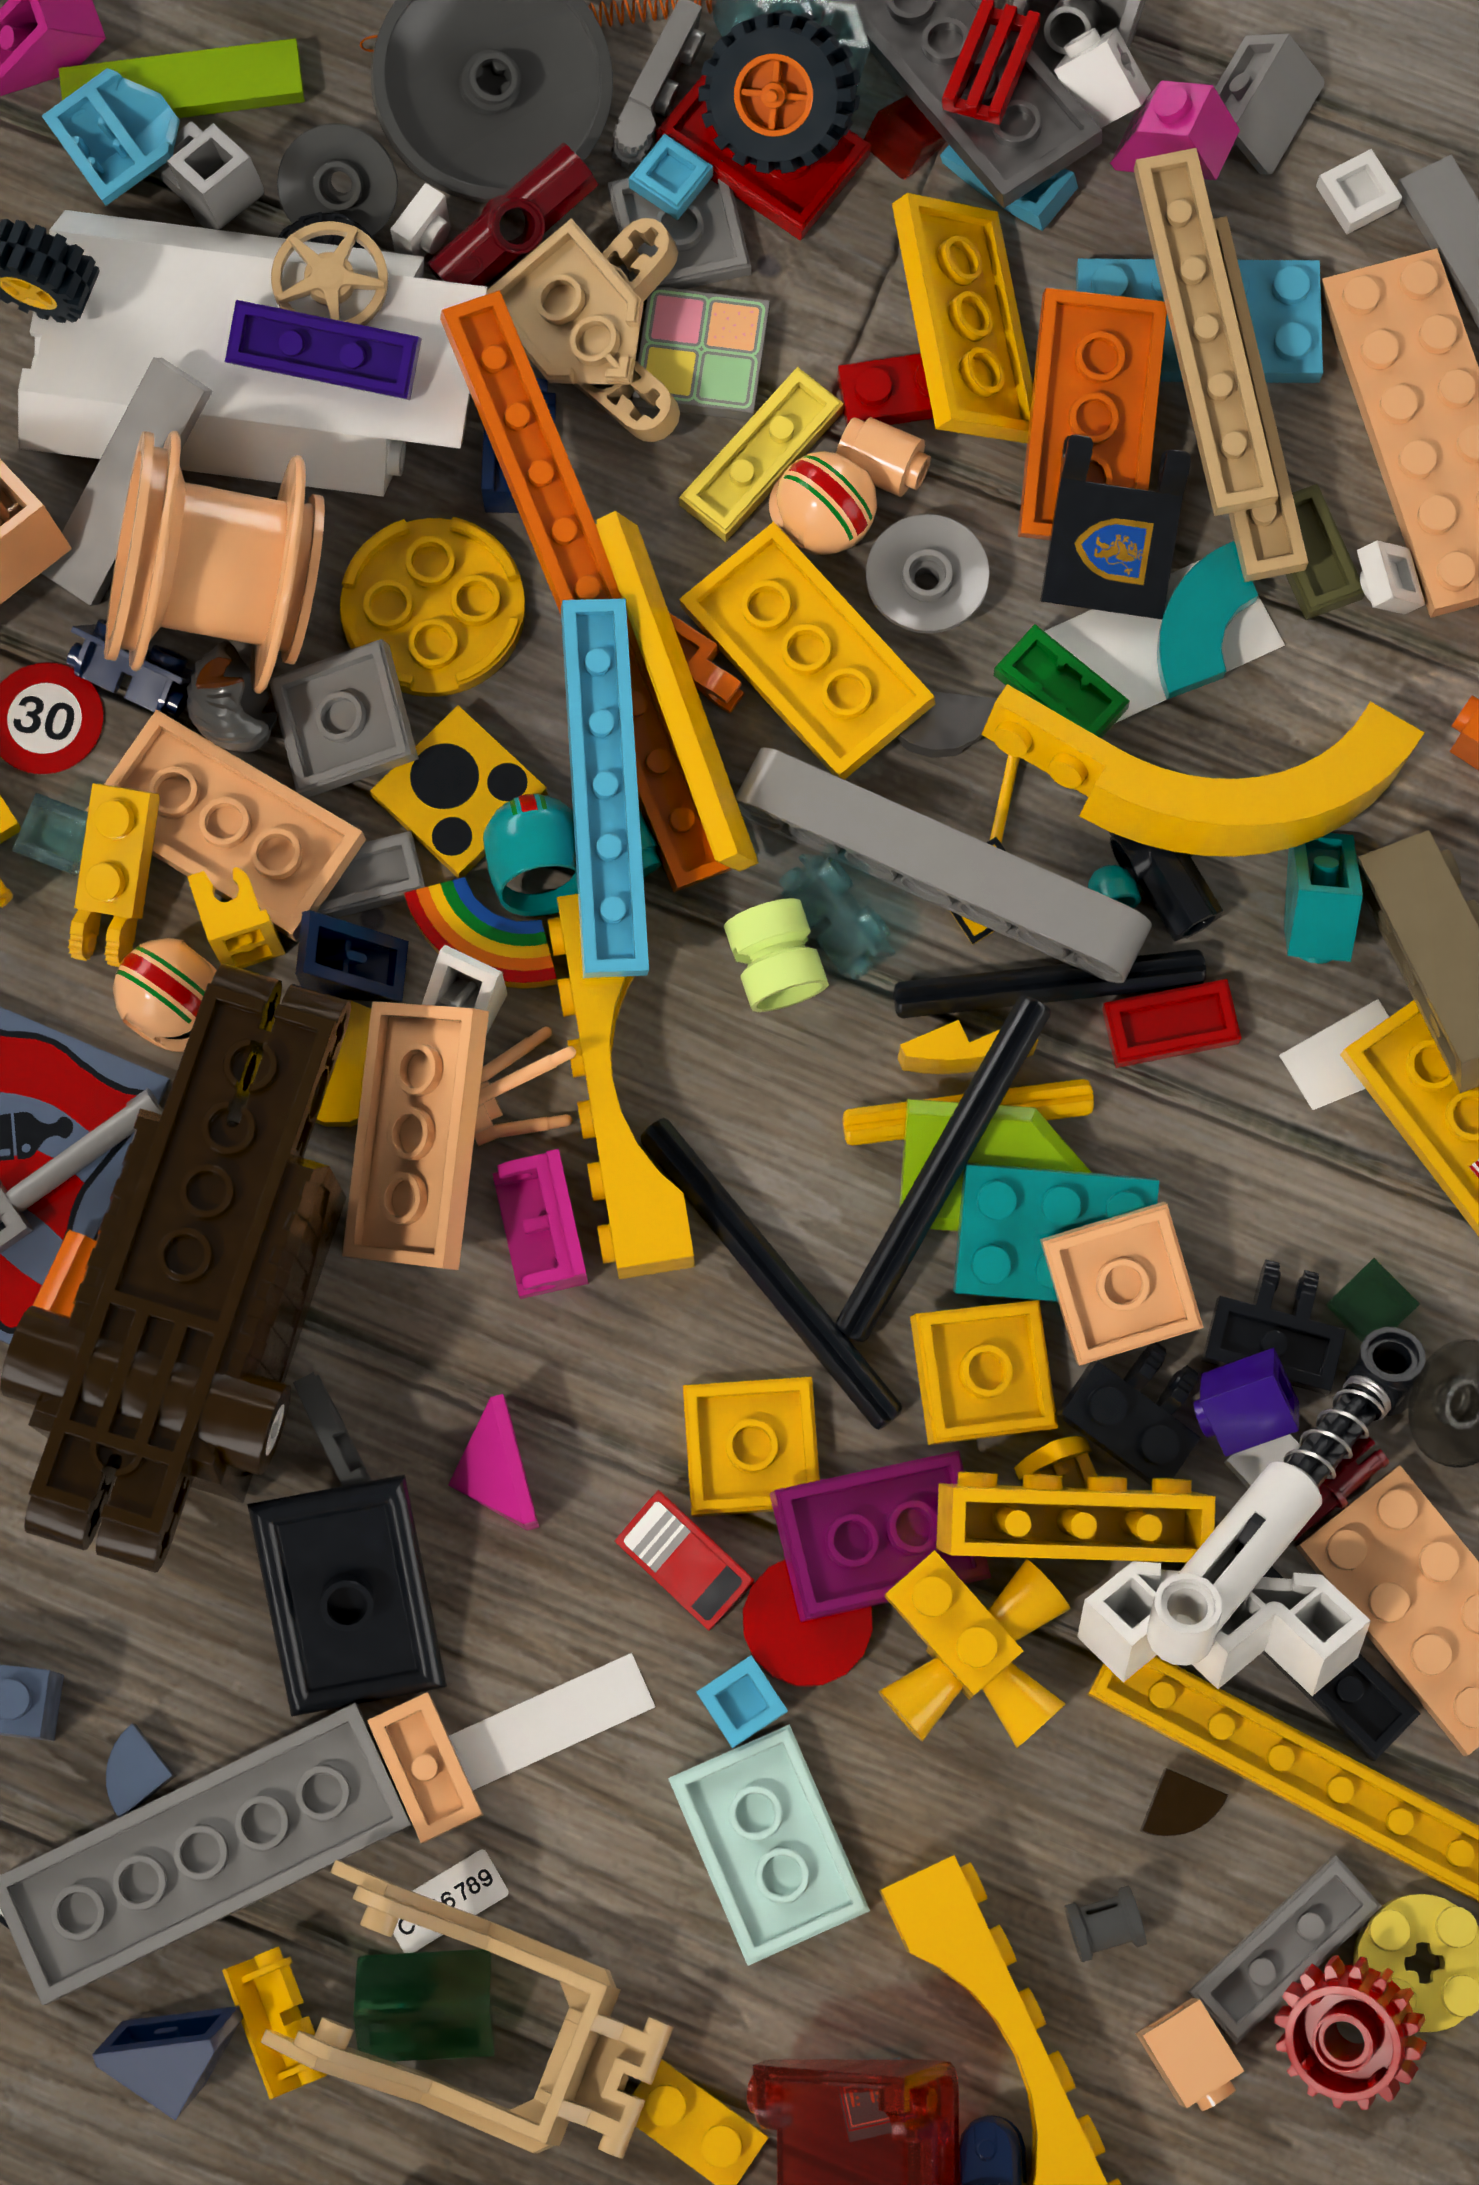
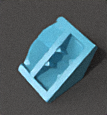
(114, 132)

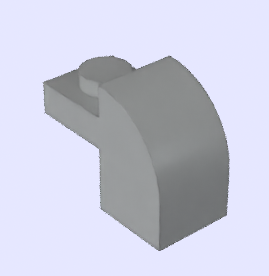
(211, 175)

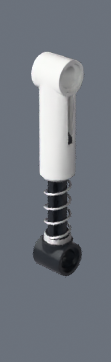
(1280, 1502)

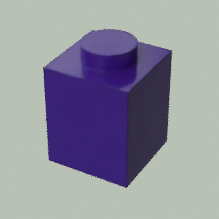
(1247, 1403)

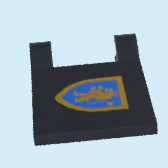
(1113, 542)

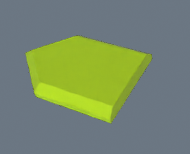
(1013, 1138)

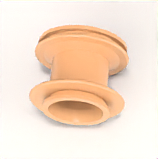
(213, 562)

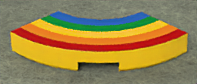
(455, 918)

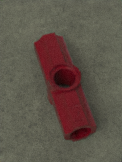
(544, 199)

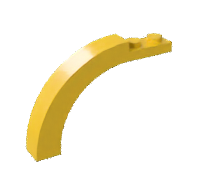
(1203, 812)

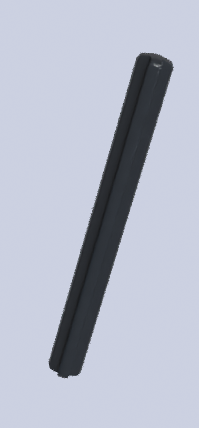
(943, 1168)
(771, 1274)

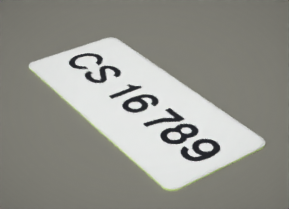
(466, 1886)

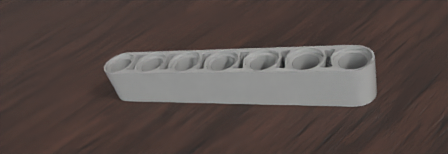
(943, 865)

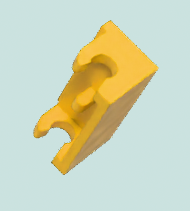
(238, 928)

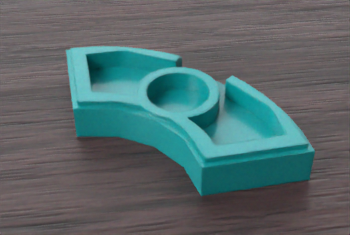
(1196, 621)

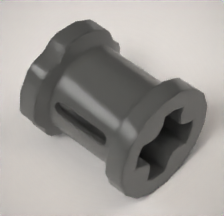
(1105, 1924)

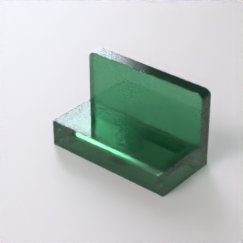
(425, 2005)

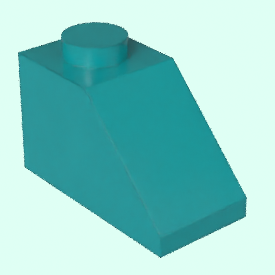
(1322, 899)

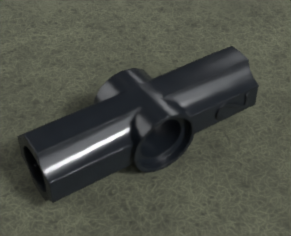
(1171, 885)

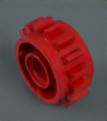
(1329, 2060)

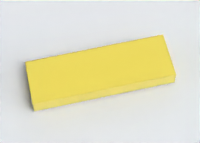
(760, 454)

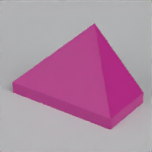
(493, 1467)

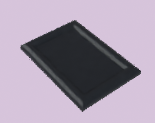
(347, 1595)

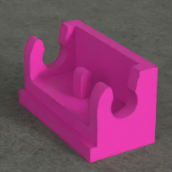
(539, 1224)

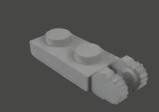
(656, 86)

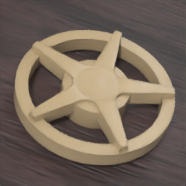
(329, 274)

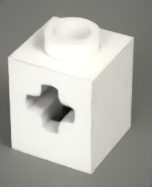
(1102, 76)

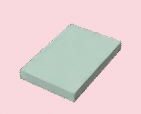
(768, 1845)

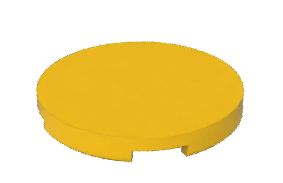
(439, 599)

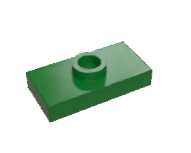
(1061, 682)

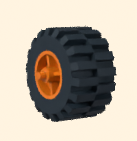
(779, 91)

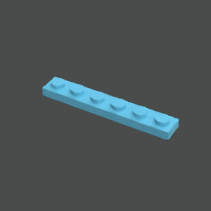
(604, 788)

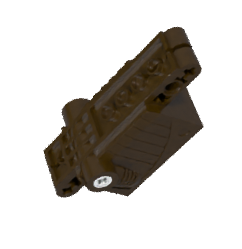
(192, 1283)

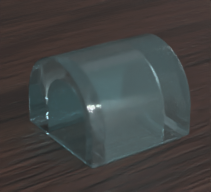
(53, 834)

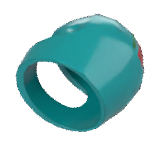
(525, 836)

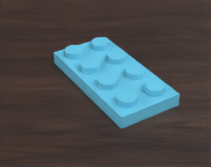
(1280, 299)

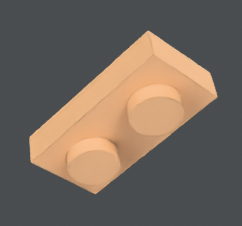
(425, 1767)

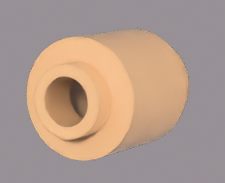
(887, 453)

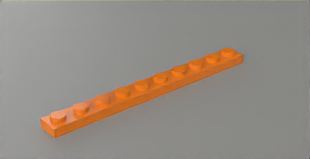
(572, 556)

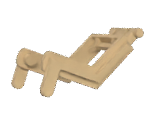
(586, 2066)

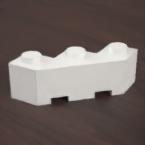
(1294, 1620)

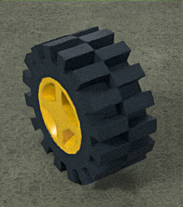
(44, 272)

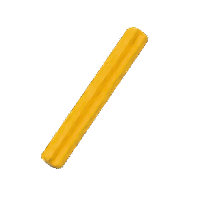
(1052, 1100)

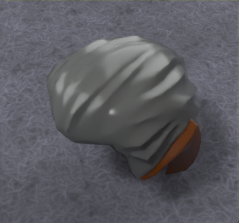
(225, 704)

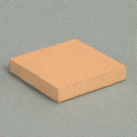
(1121, 1283)

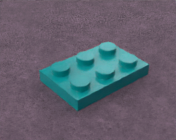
(1015, 1207)

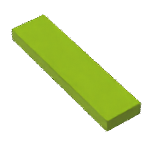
(209, 78)

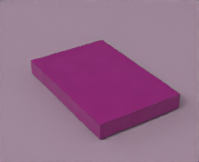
(864, 1533)

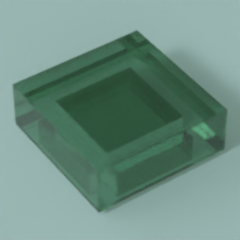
(1372, 1301)

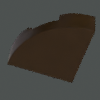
(1181, 1805)

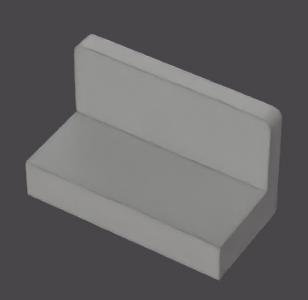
(1268, 96)

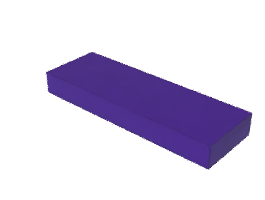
(323, 350)

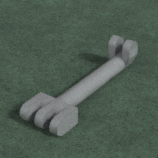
(65, 1166)

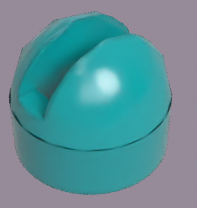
(1116, 884)

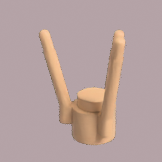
(488, 1104)

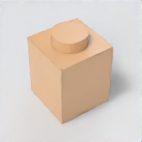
(1191, 2055)

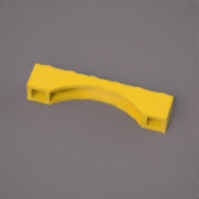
(644, 1208)
(943, 1925)

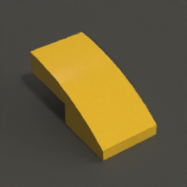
(946, 1051)

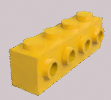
(1072, 1522)

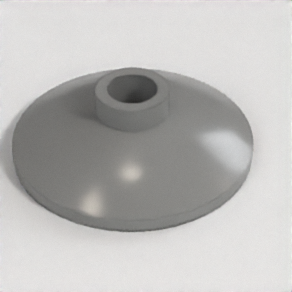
(930, 547)

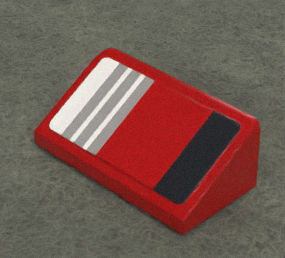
(684, 1560)

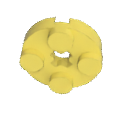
(1448, 1933)

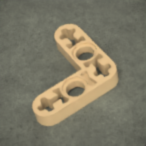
(649, 274)

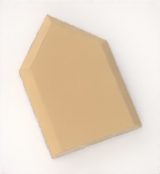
(573, 311)

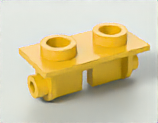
(270, 2000)

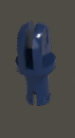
(992, 2153)

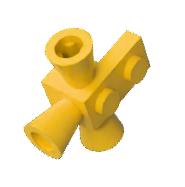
(973, 1647)

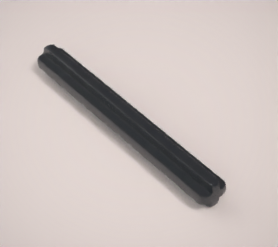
(1044, 984)

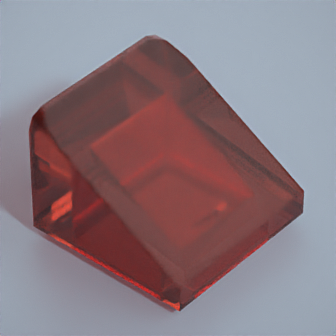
(903, 137)

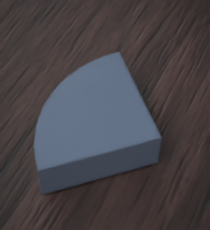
(134, 1771)

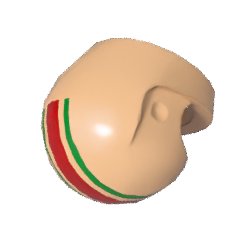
(824, 503)
(162, 990)

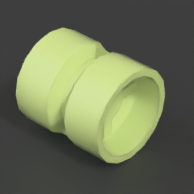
(773, 946)

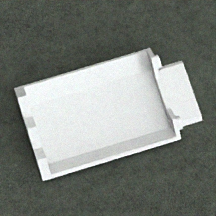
(174, 298)

